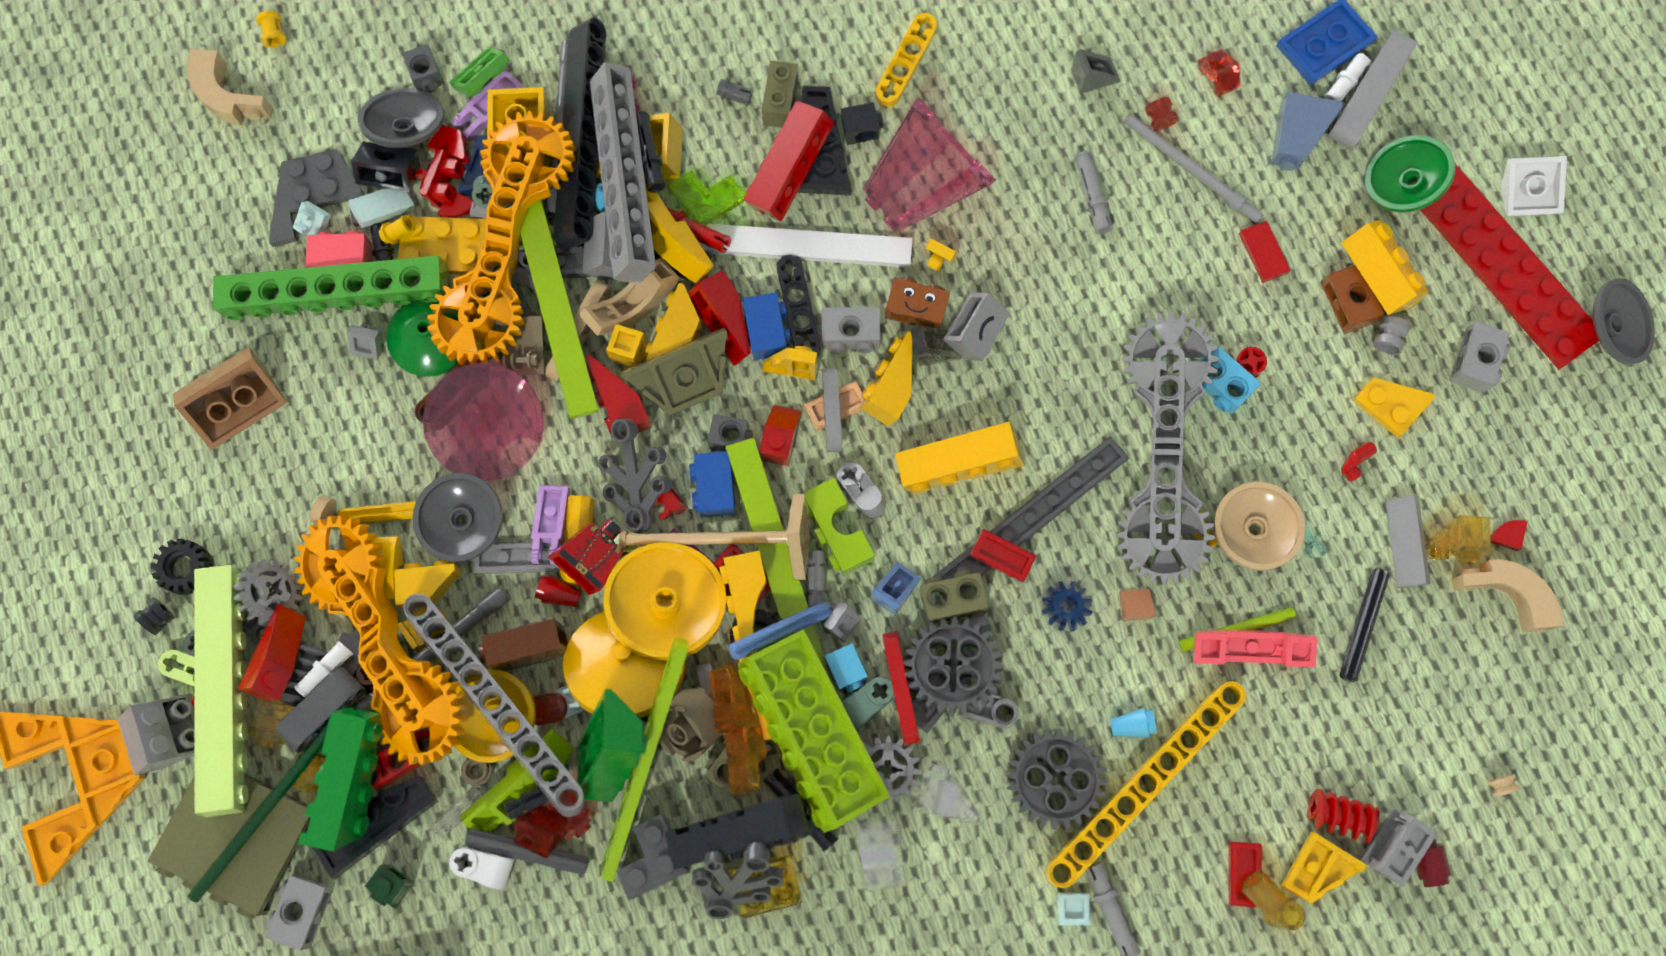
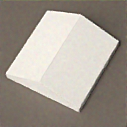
(1534, 185)

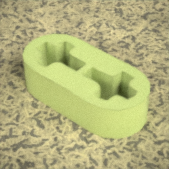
(180, 675)

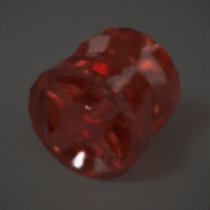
(1161, 113)
(550, 708)

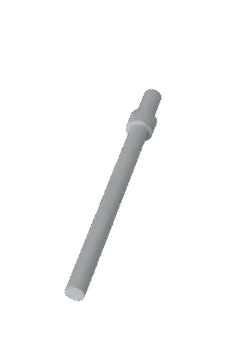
(1236, 200)

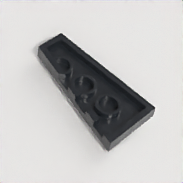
(387, 816)

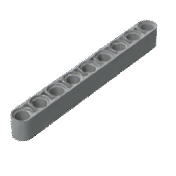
(498, 717)

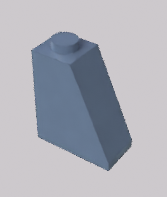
(1300, 127)

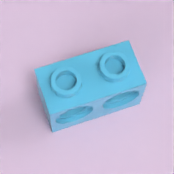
(1229, 375)

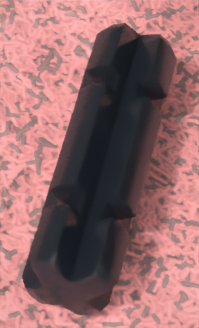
(527, 802)

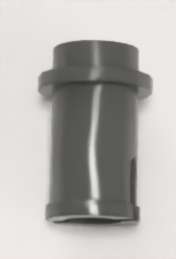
(734, 92)

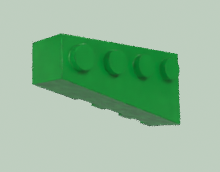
(344, 780)

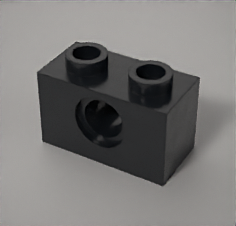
(385, 167)

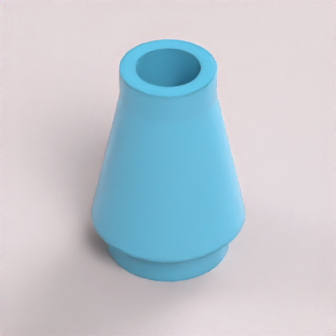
(1134, 724)

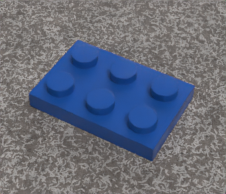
(1326, 41)

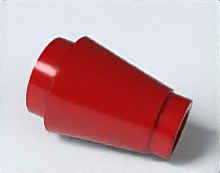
(557, 592)

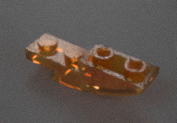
(740, 722)

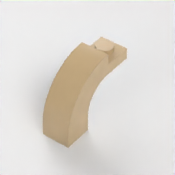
(206, 77)
(632, 302)
(1529, 592)

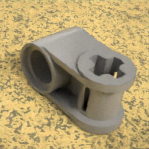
(987, 712)

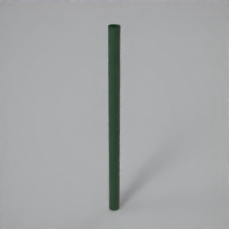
(258, 817)

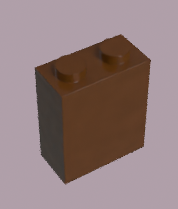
(524, 645)

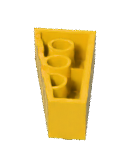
(960, 458)

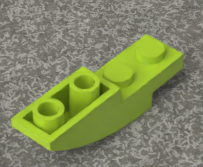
(489, 810)

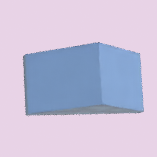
(895, 588)

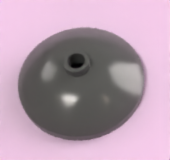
(401, 117)
(1623, 321)
(441, 507)

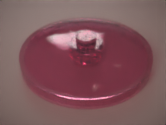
(483, 421)

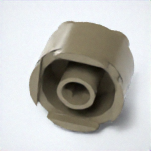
(689, 724)

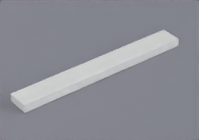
(815, 245)

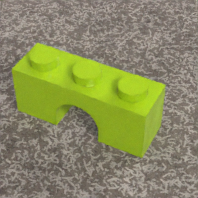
(847, 551)

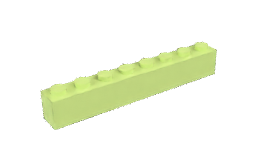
(218, 702)

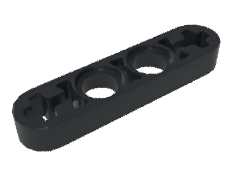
(798, 308)

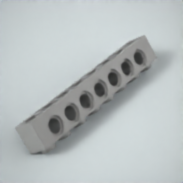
(622, 174)

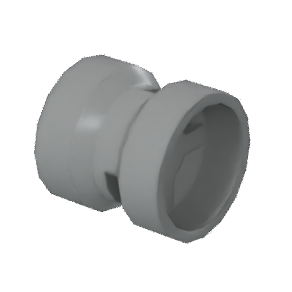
(1391, 334)

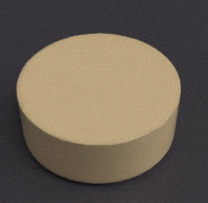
(322, 508)

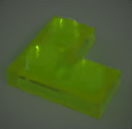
(706, 204)

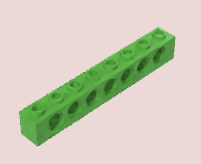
(231, 290)

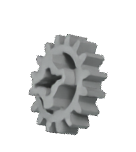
(255, 590)
(888, 756)

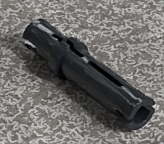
(651, 160)
(782, 788)

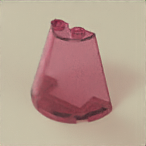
(922, 171)

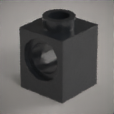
(861, 123)

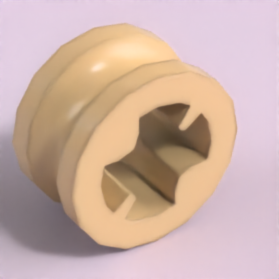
(1504, 785)

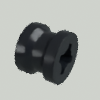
(154, 616)

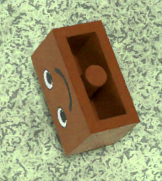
(916, 303)

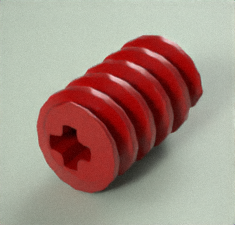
(1344, 814)

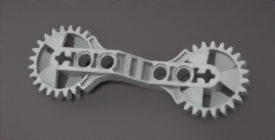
(1168, 447)

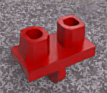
(437, 177)

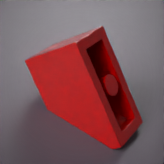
(779, 435)

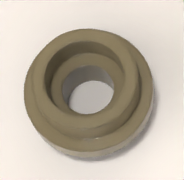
(469, 778)

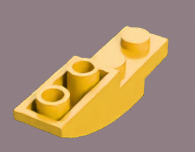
(676, 241)

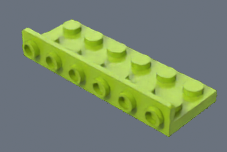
(813, 731)

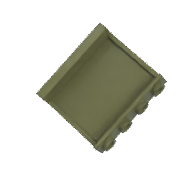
(195, 842)

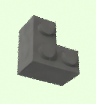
(656, 866)

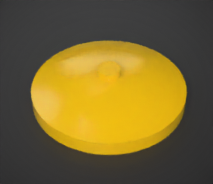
(664, 595)
(600, 662)

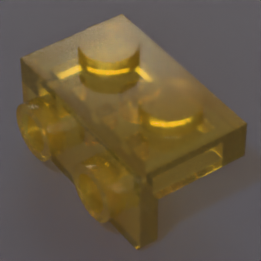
(780, 897)

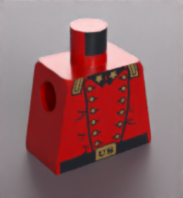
(589, 555)

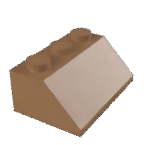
(229, 398)

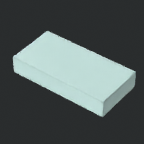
(380, 206)

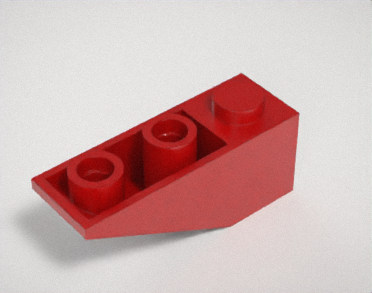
(616, 397)

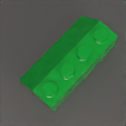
(609, 748)

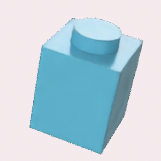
(846, 669)

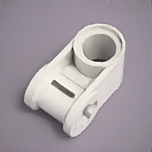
(487, 868)

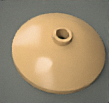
(1275, 516)

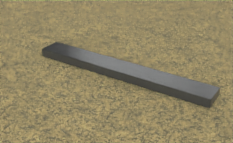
(1046, 504)

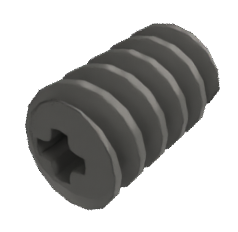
(303, 666)

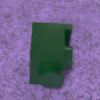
(388, 886)

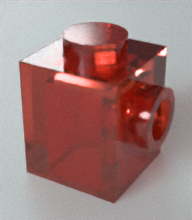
(540, 830)

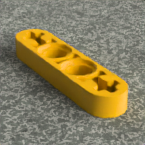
(906, 60)

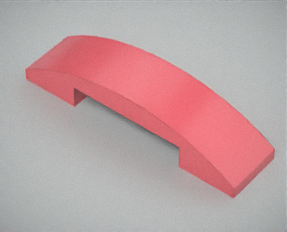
(1255, 647)

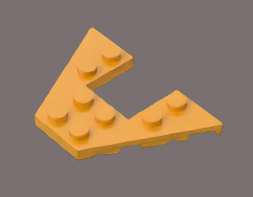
(98, 769)

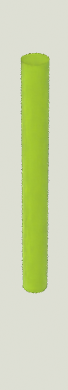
(1251, 624)

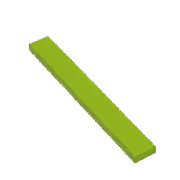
(557, 313)
(764, 517)
(639, 774)

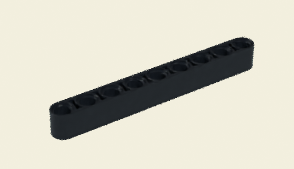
(577, 196)

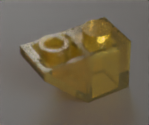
(1461, 537)

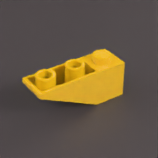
(893, 386)

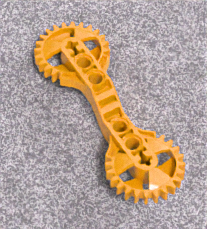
(501, 239)
(332, 582)

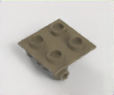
(528, 354)

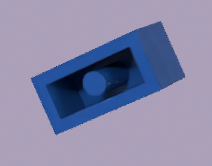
(765, 325)
(713, 484)

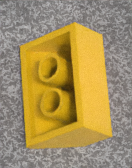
(513, 100)
(1385, 267)

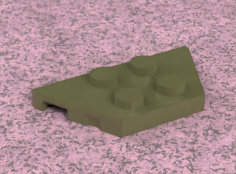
(682, 374)

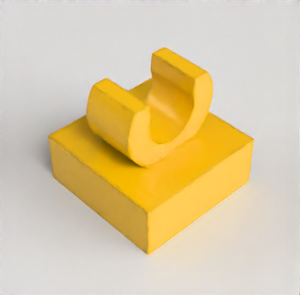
(940, 253)

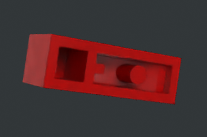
(721, 308)
(274, 656)

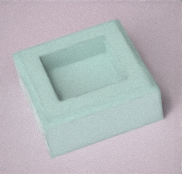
(1073, 908)

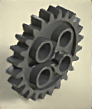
(926, 665)
(1036, 797)

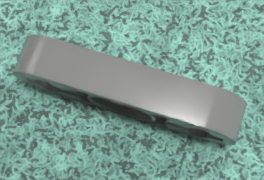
(831, 410)

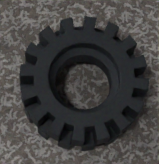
(166, 560)

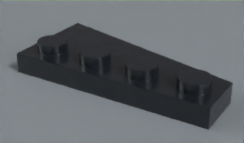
(829, 169)

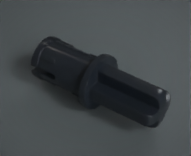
(382, 250)

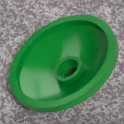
(1408, 161)
(414, 349)

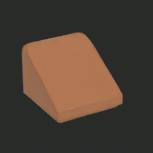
(1136, 605)

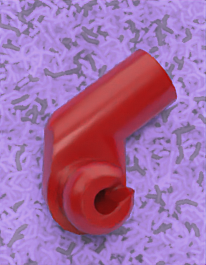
(1355, 458)

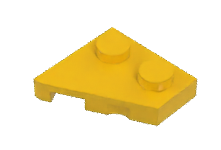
(793, 362)
(1393, 404)
(1319, 869)

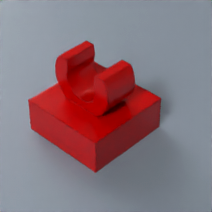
(671, 502)

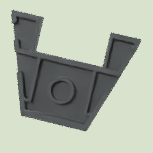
(312, 178)

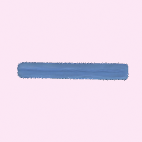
(779, 630)

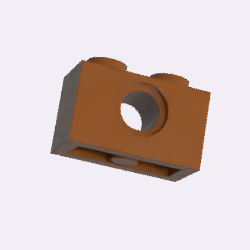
(1349, 313)

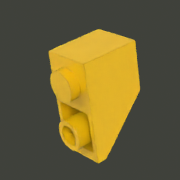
(427, 580)

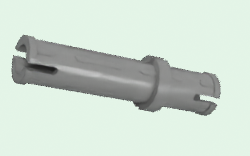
(1096, 202)
(1112, 910)

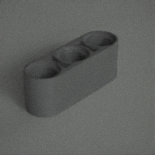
(313, 713)

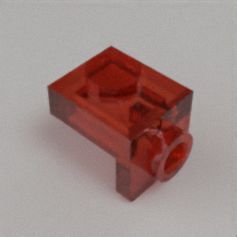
(1221, 70)
(575, 825)

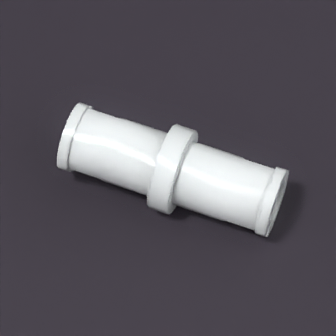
(1348, 79)
(323, 668)

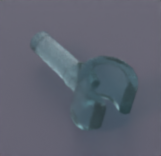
(1310, 540)

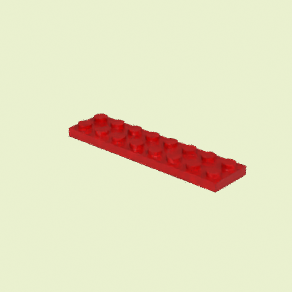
(1512, 271)

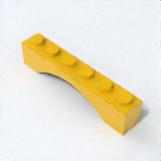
(746, 583)

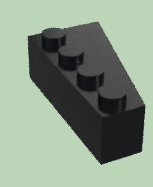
(733, 832)

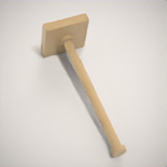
(796, 537)

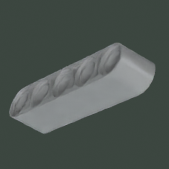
(1372, 89)

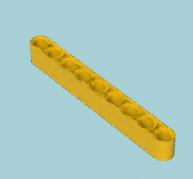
(1159, 776)

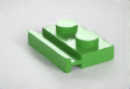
(479, 71)

